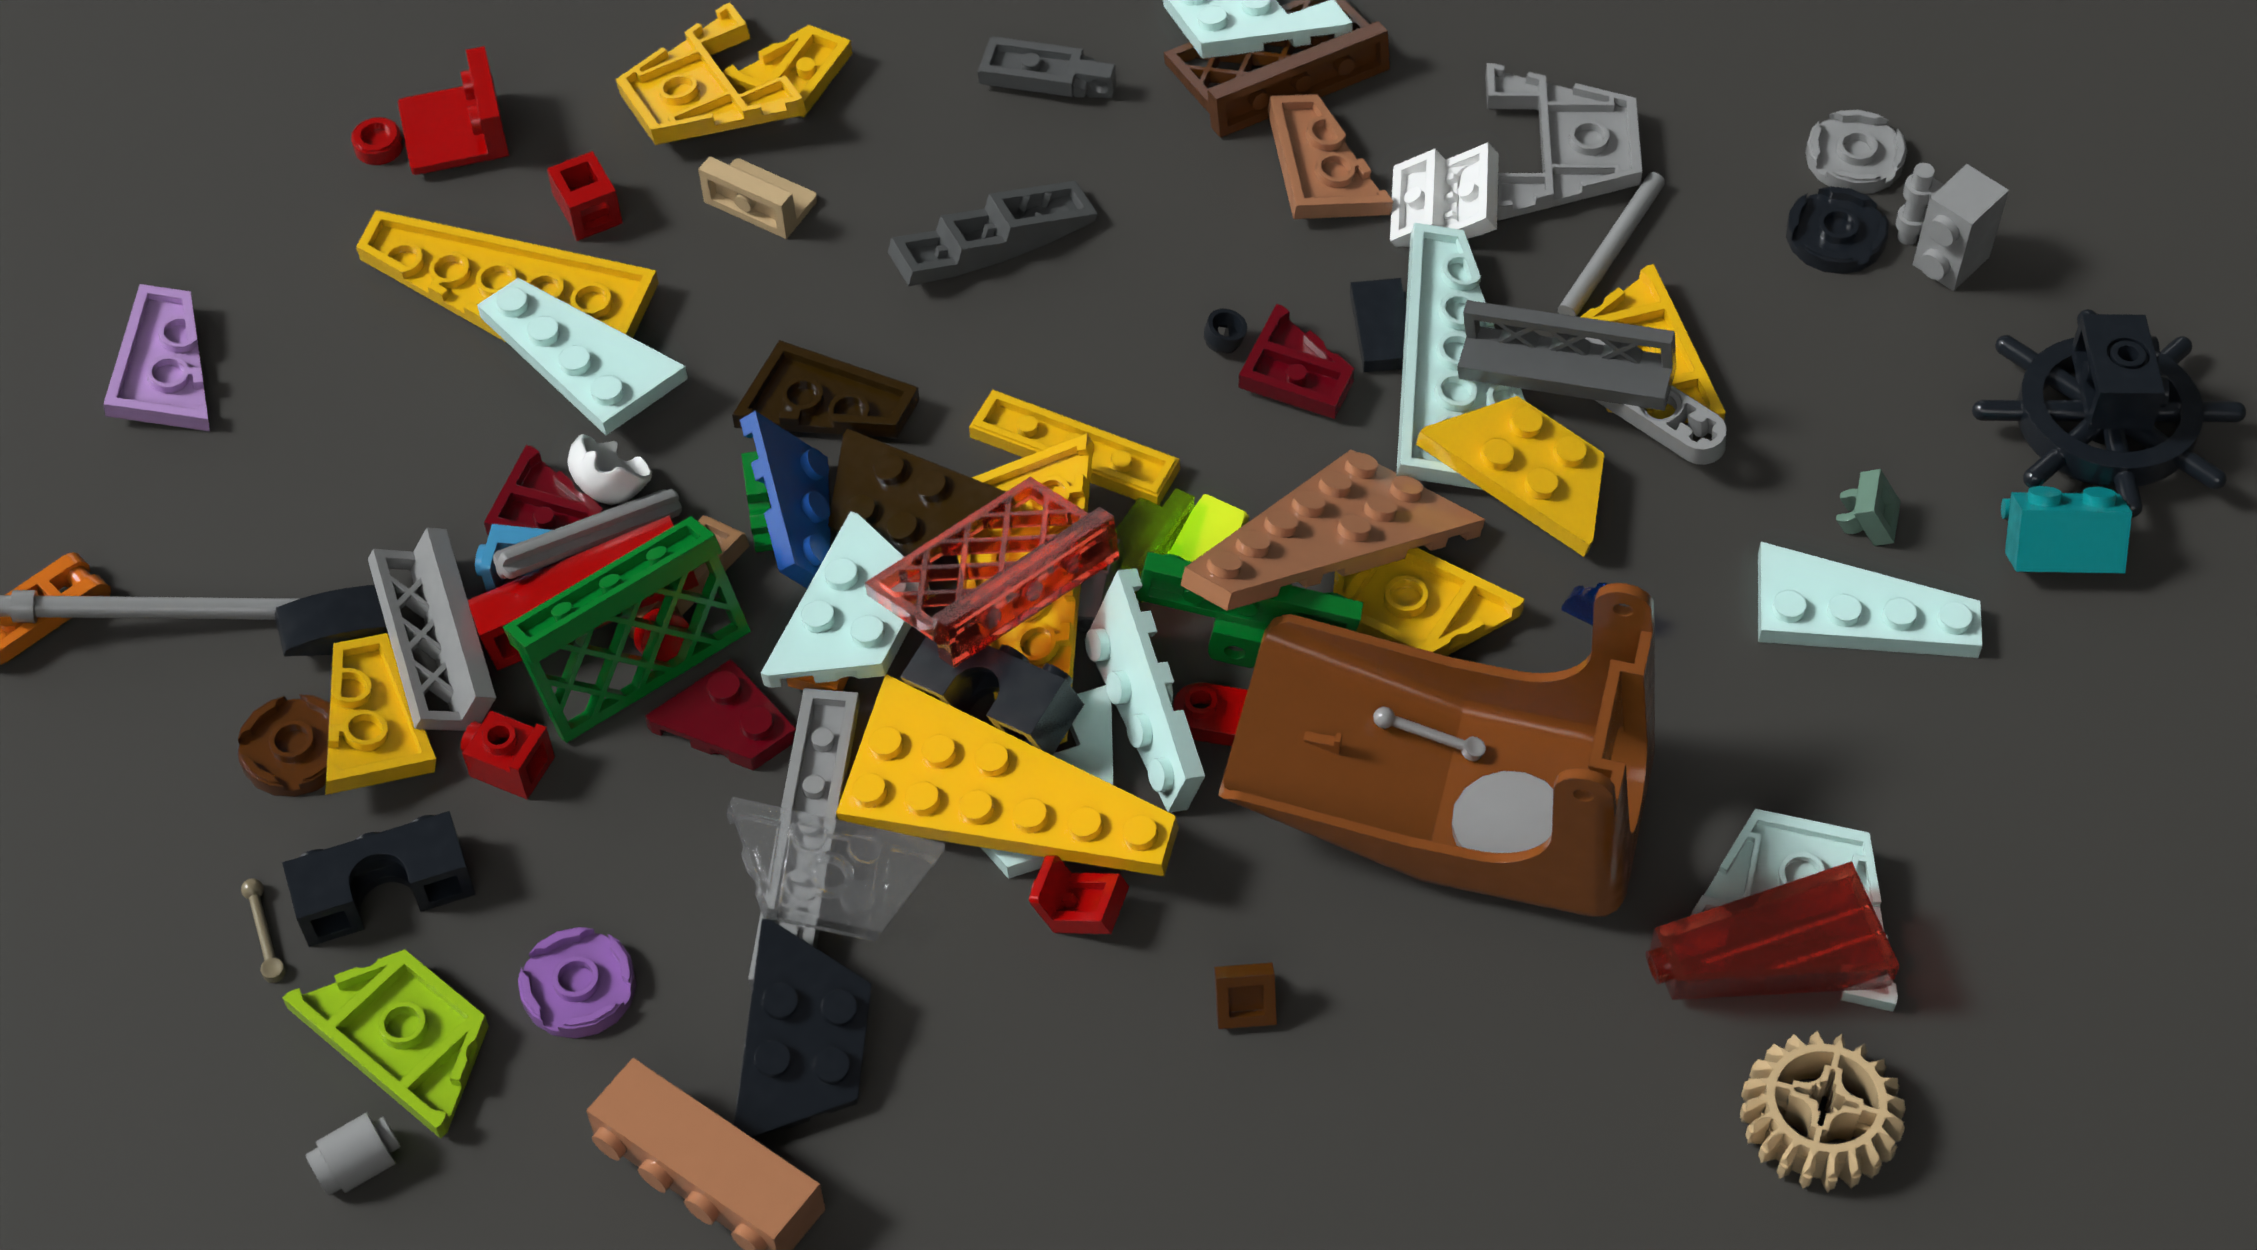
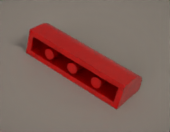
(514, 599)

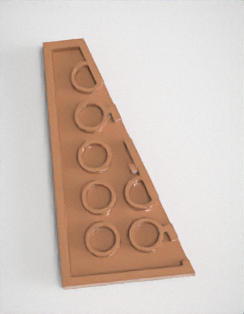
(1337, 521)

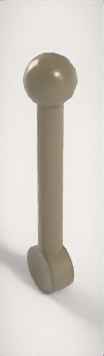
(272, 967)

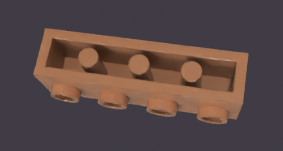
(704, 1160)

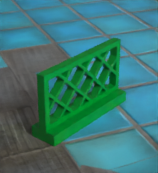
(621, 589)

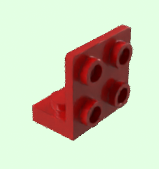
(455, 123)

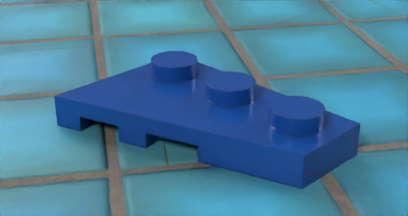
(798, 497)

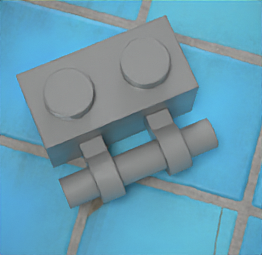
(1957, 224)

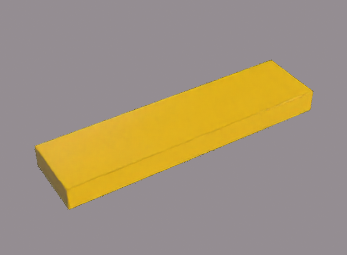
(1116, 461)

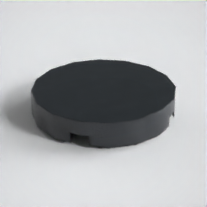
(1837, 230)

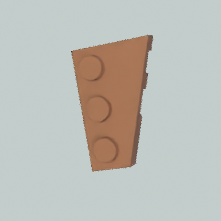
(1318, 165)

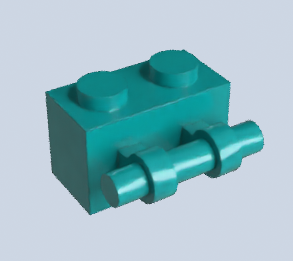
(2067, 530)

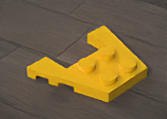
(688, 94)

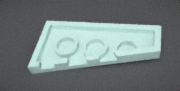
(1853, 608)
(1144, 692)

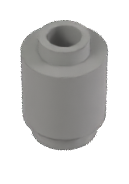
(353, 1154)

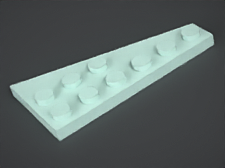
(1439, 284)

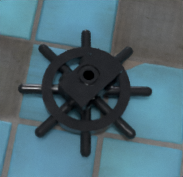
(2117, 392)

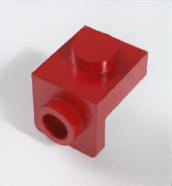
(1077, 900)

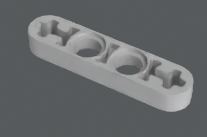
(1672, 430)

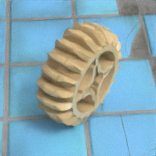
(1869, 1115)

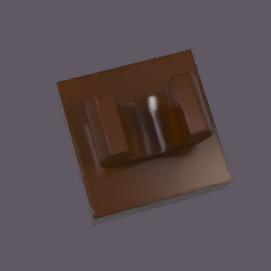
(1245, 995)

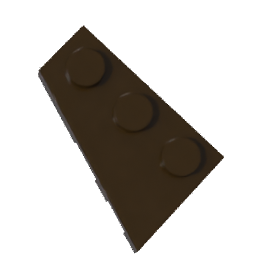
(826, 395)

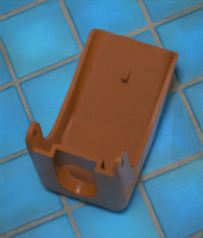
(1325, 768)

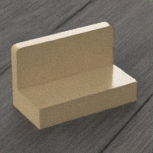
(755, 195)

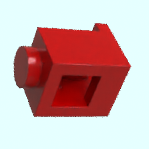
(585, 195)
(507, 753)

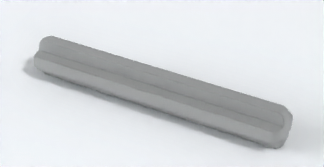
(585, 534)

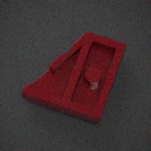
(1296, 368)
(539, 497)
(725, 717)

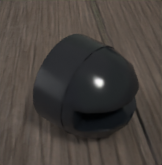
(1234, 334)

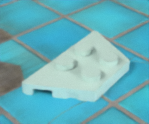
(836, 624)

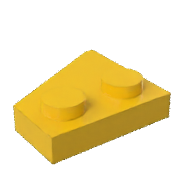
(807, 59)

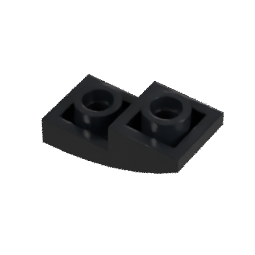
(320, 620)

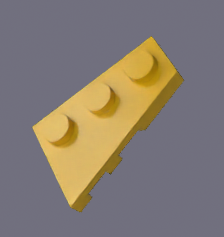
(370, 719)

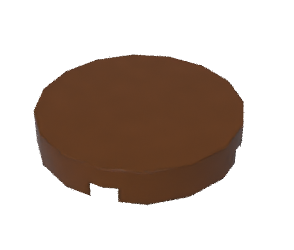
(286, 745)

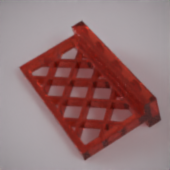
(1013, 587)

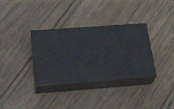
(1379, 323)

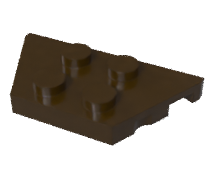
(901, 493)

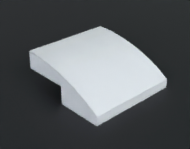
(1445, 193)

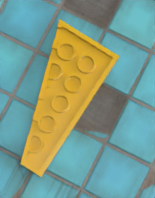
(971, 784)

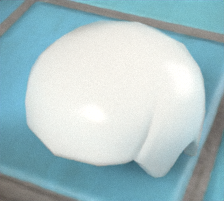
(603, 473)

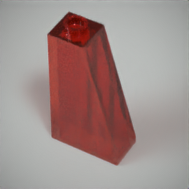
(1778, 941)

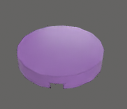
(577, 983)

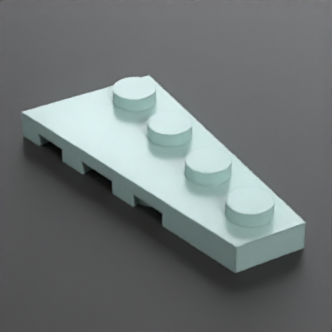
(583, 358)

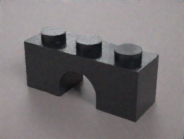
(1031, 700)
(333, 881)

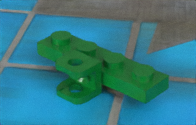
(1245, 624)

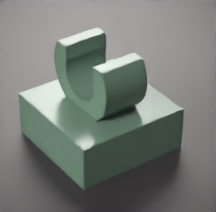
(1873, 508)

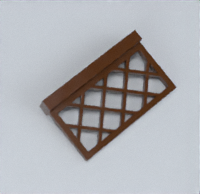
(1319, 69)

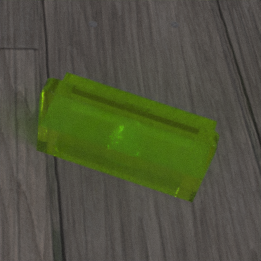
(1152, 528)

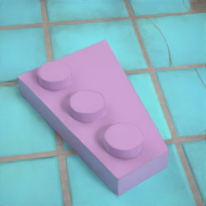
(159, 363)

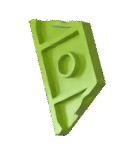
(400, 1032)

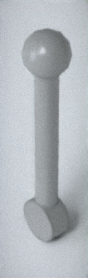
(1471, 748)

